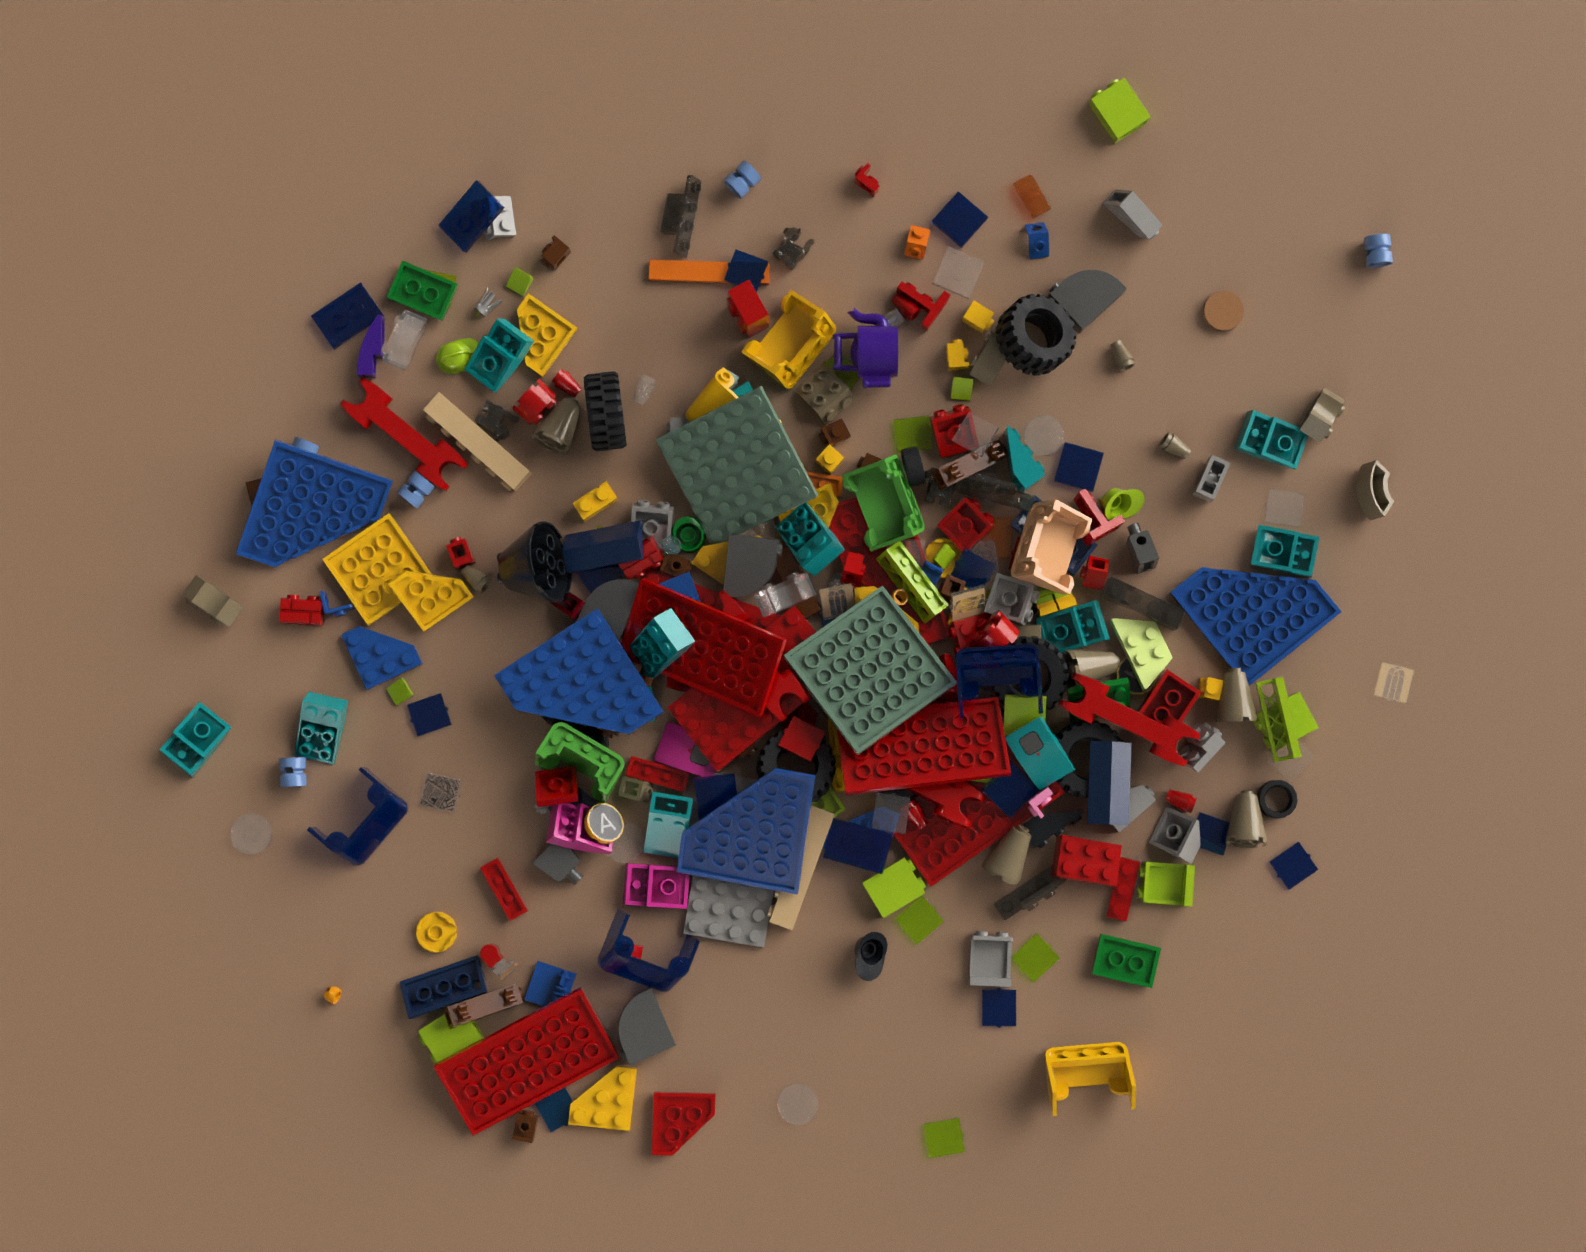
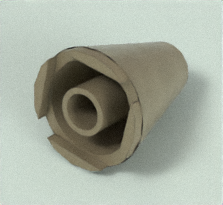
(558, 428)
(1090, 664)
(1235, 698)
(1246, 822)
(1009, 855)

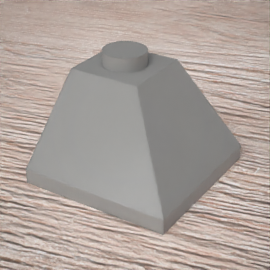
(1177, 835)

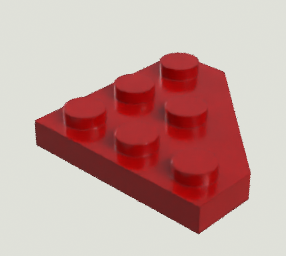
(678, 1118)

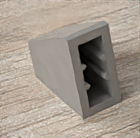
(1133, 213)
(1140, 800)

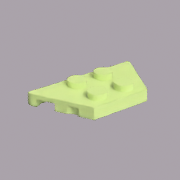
(1143, 648)

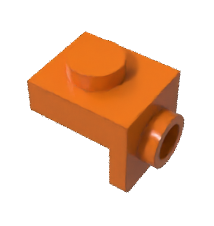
(917, 242)

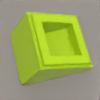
(519, 281)
(961, 389)
(944, 556)
(400, 691)

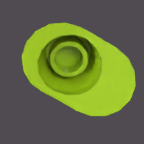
(455, 355)
(1122, 502)

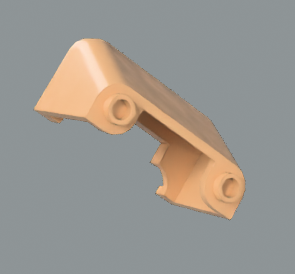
(1048, 545)

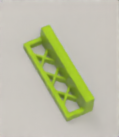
(913, 580)
(1286, 718)

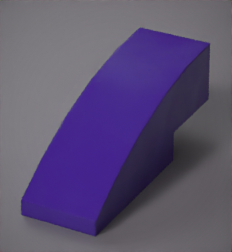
(371, 348)

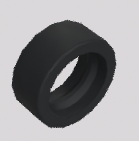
(913, 466)
(1291, 794)

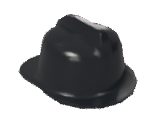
(870, 955)

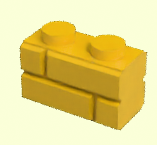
(595, 501)

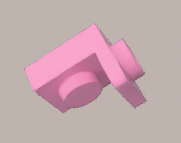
(1042, 798)

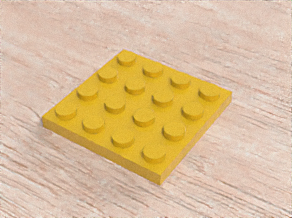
(368, 564)

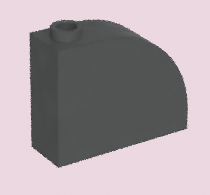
(1087, 295)
(750, 563)
(614, 602)
(643, 1028)

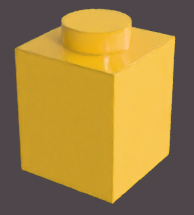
(978, 317)
(829, 459)

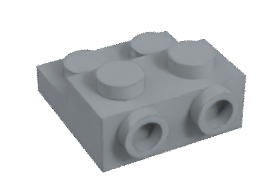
(656, 519)
(1012, 598)
(1202, 750)

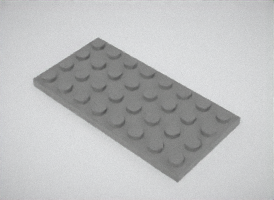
(727, 908)

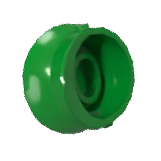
(689, 533)

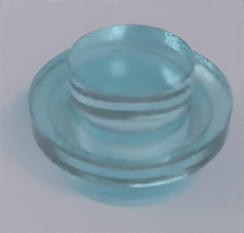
(671, 545)

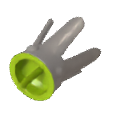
(484, 302)

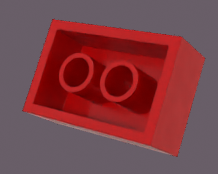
(748, 309)
(1169, 697)
(1086, 861)

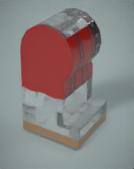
(497, 963)

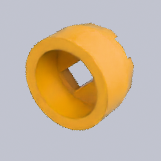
(902, 594)
(332, 994)

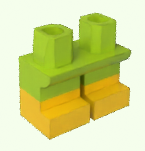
(1051, 602)

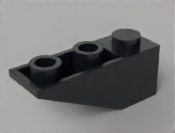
(1050, 825)

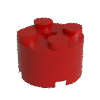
(535, 402)
(995, 631)

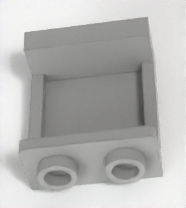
(990, 959)

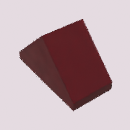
(570, 605)

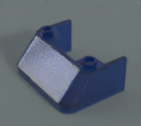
(998, 667)
(373, 830)
(617, 958)

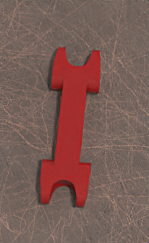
(432, 457)
(784, 682)
(1162, 735)
(948, 800)

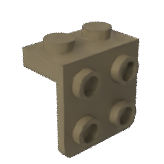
(825, 394)

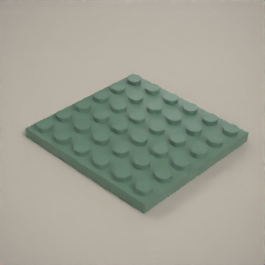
(737, 466)
(870, 670)

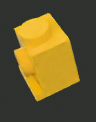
(956, 356)
(1210, 688)

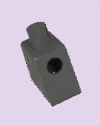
(1144, 555)
(559, 863)

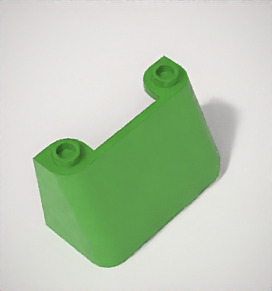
(885, 502)
(589, 757)

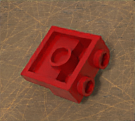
(946, 426)
(967, 524)
(963, 629)
(556, 786)

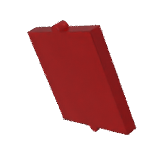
(801, 739)

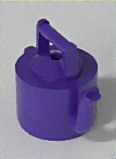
(872, 350)

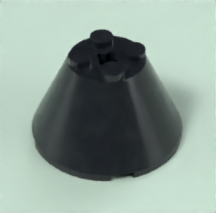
(536, 564)

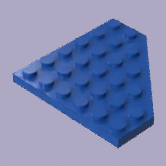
(307, 504)
(1254, 616)
(581, 680)
(754, 835)

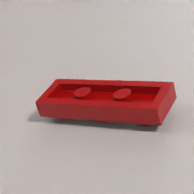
(657, 773)
(504, 889)
(1123, 891)

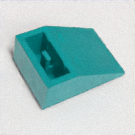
(1021, 465)
(809, 539)
(661, 642)
(320, 727)
(666, 822)

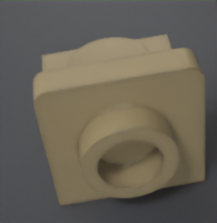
(635, 789)

